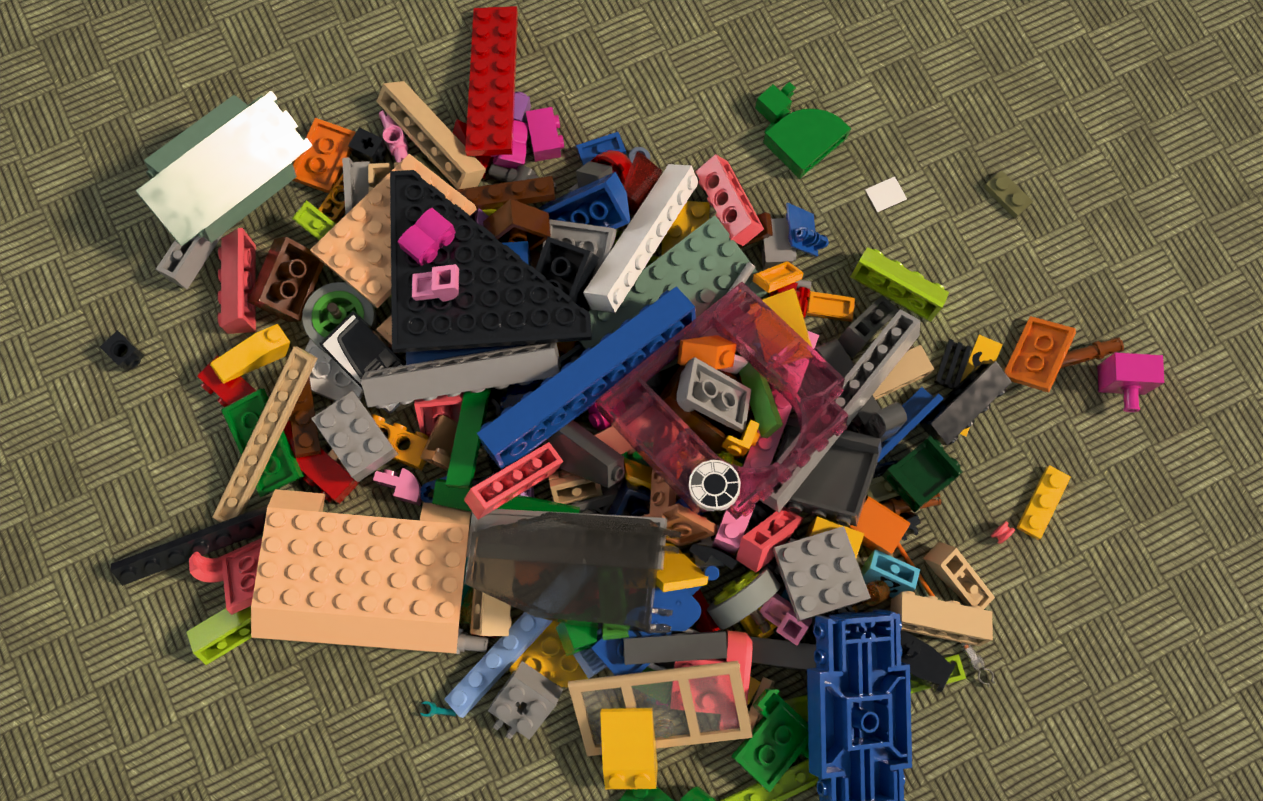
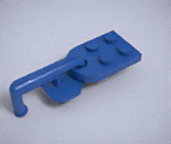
(685, 614)

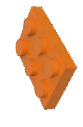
(322, 163)
(1039, 353)

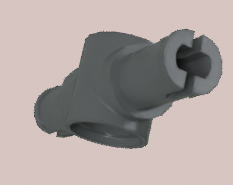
(506, 175)

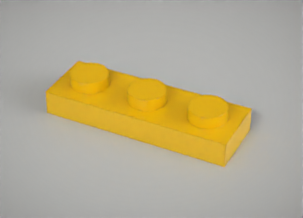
(1043, 502)

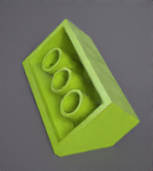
(900, 284)

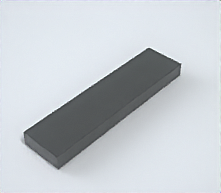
(674, 647)

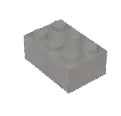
(354, 436)

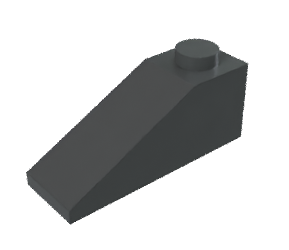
(867, 326)

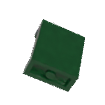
(923, 473)

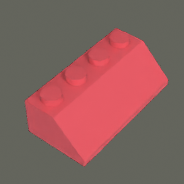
(237, 282)

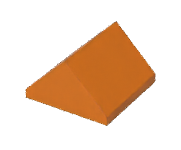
(880, 527)

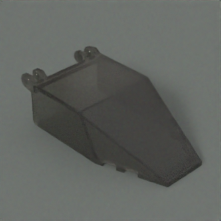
(574, 569)

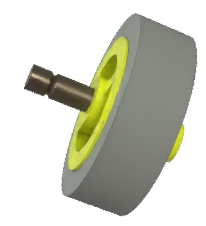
(744, 599)

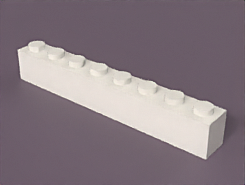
(640, 238)

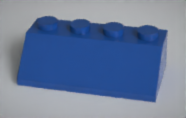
(595, 204)

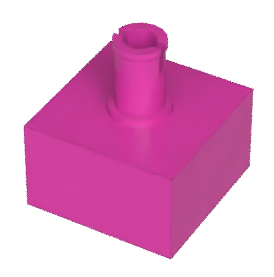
(1130, 376)

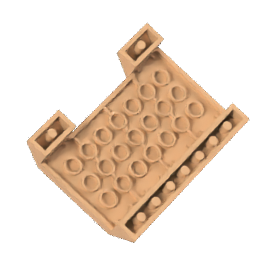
(360, 576)

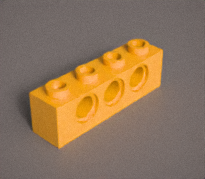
(397, 434)

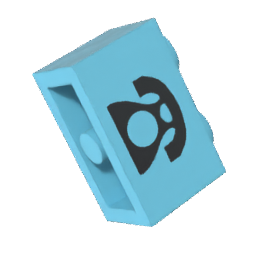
(894, 572)

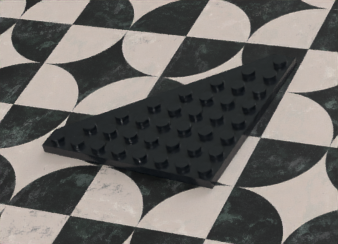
(498, 296)

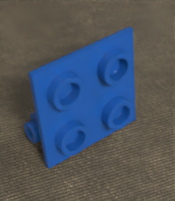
(802, 231)

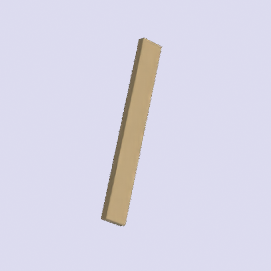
(265, 434)

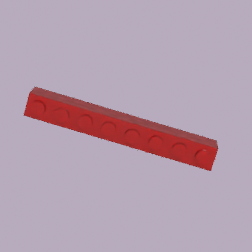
(318, 469)

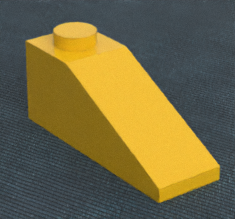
(252, 354)

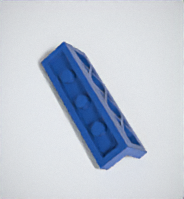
(916, 409)

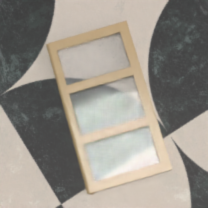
(686, 702)

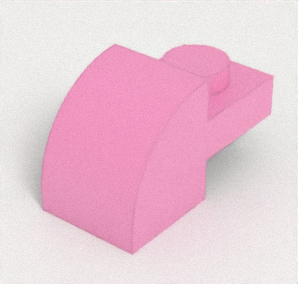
(440, 283)
(406, 485)
(782, 614)

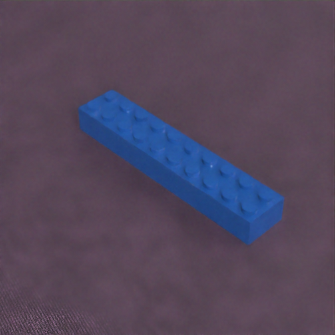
(584, 380)

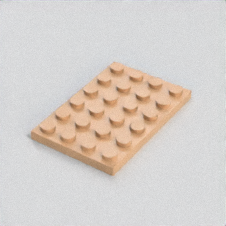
(361, 241)

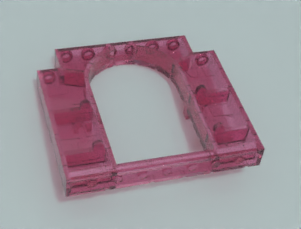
(776, 354)

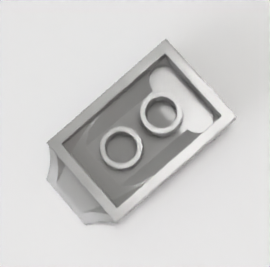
(713, 394)

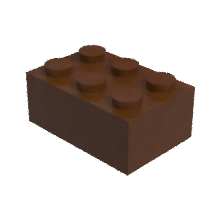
(286, 279)

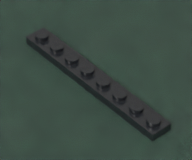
(181, 549)

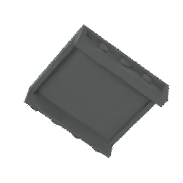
(839, 480)

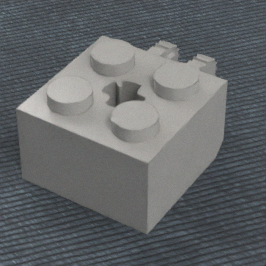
(524, 701)

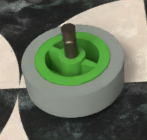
(330, 306)

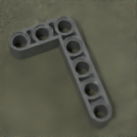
(871, 418)

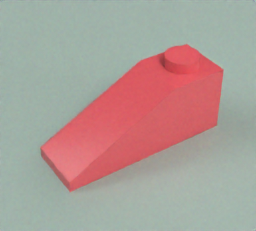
(757, 544)

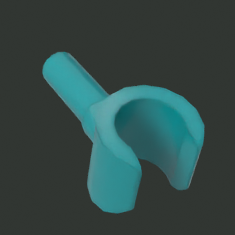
(437, 710)

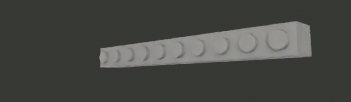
(858, 388)

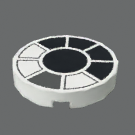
(714, 485)

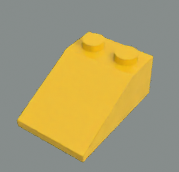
(628, 748)

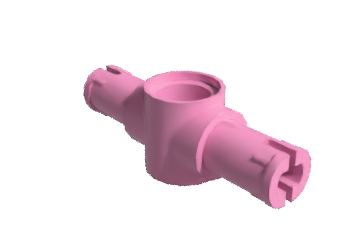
(392, 132)

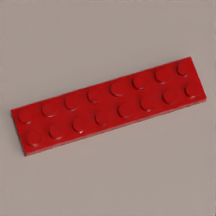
(492, 82)

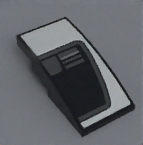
(360, 349)

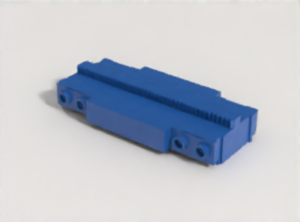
(859, 708)

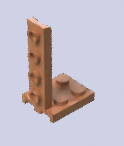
(678, 517)

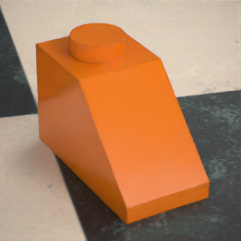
(711, 350)

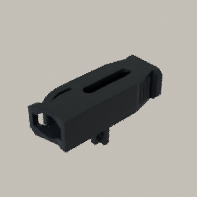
(925, 663)

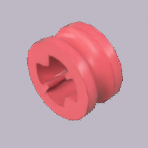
(1003, 532)

